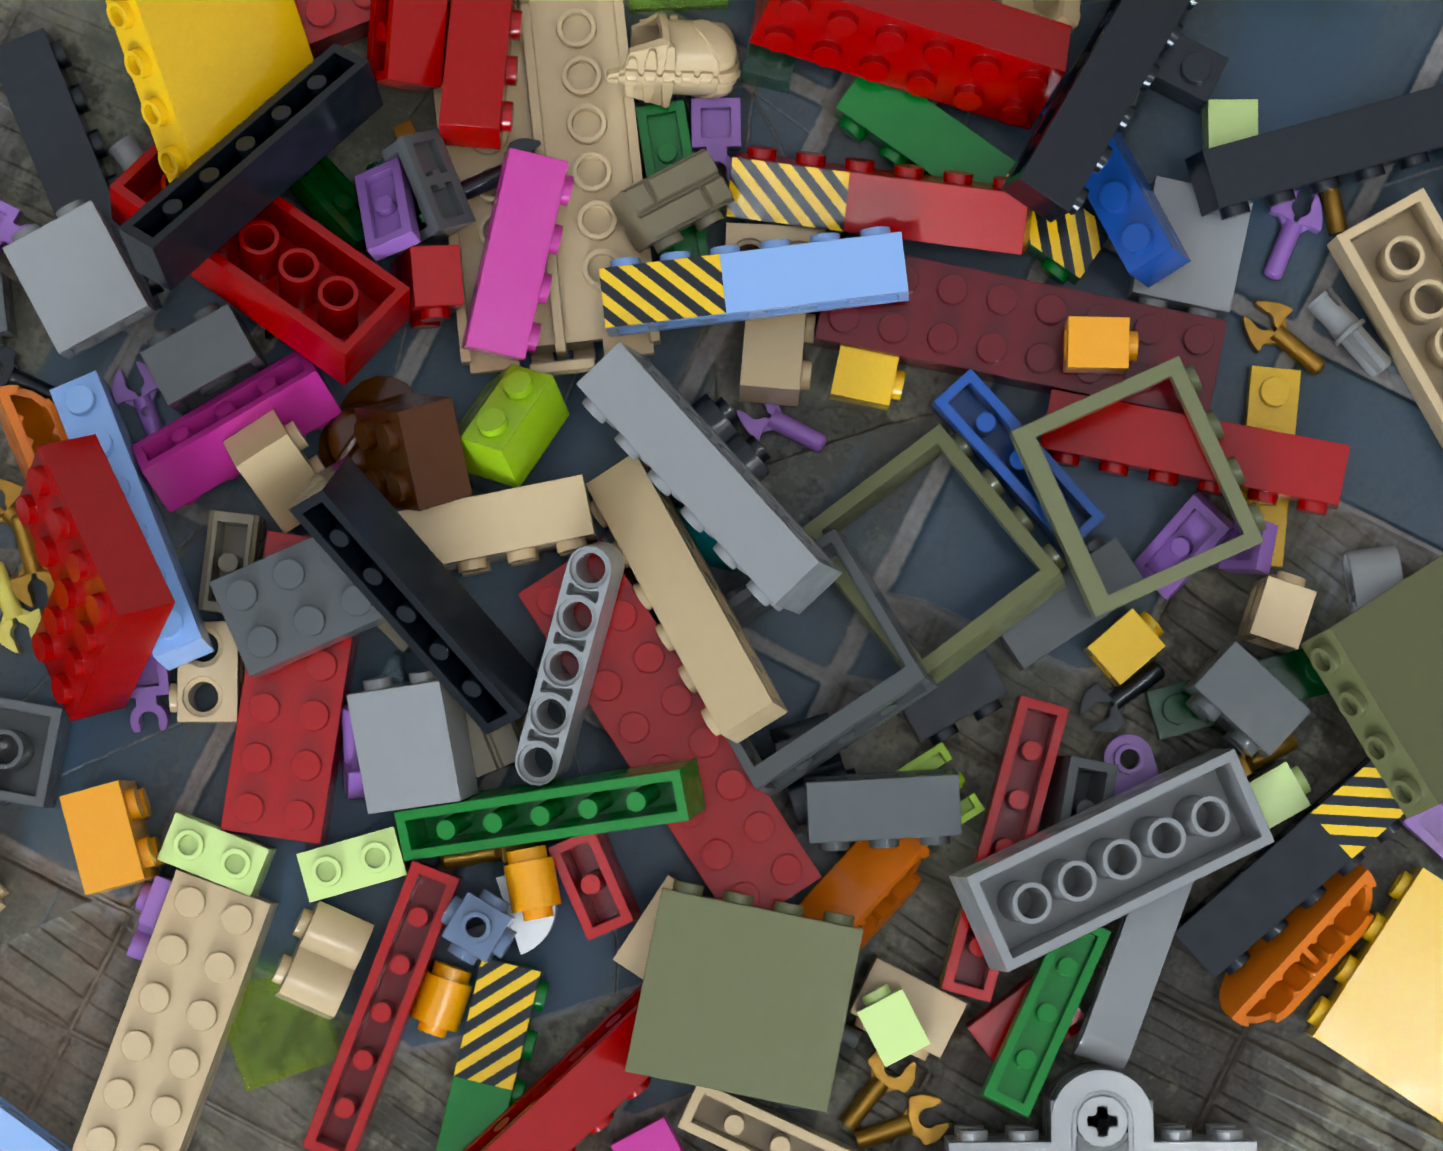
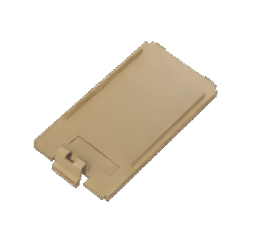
(591, 125)

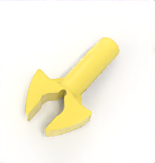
(13, 611)

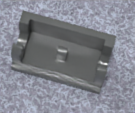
(433, 183)

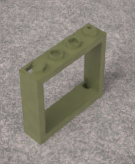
(1207, 431)
(1015, 522)

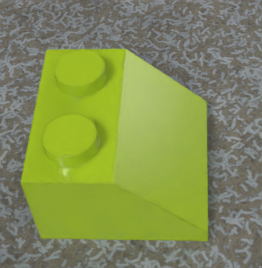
(511, 424)

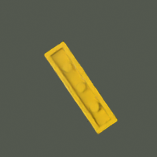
(1273, 406)

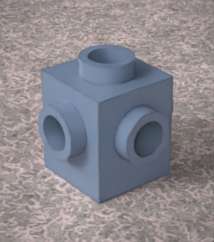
(498, 930)

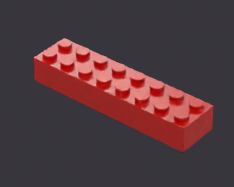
(656, 719)

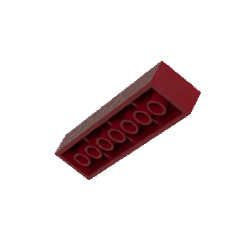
(1015, 332)

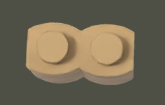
(322, 960)

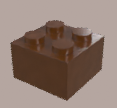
(413, 450)

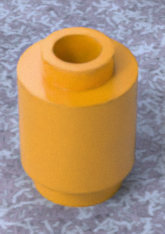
(532, 882)
(442, 999)

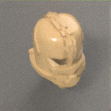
(678, 59)

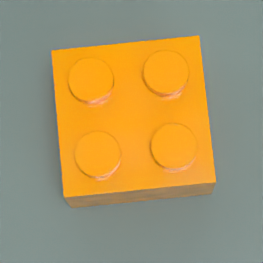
(111, 836)

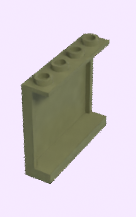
(1389, 683)
(745, 997)

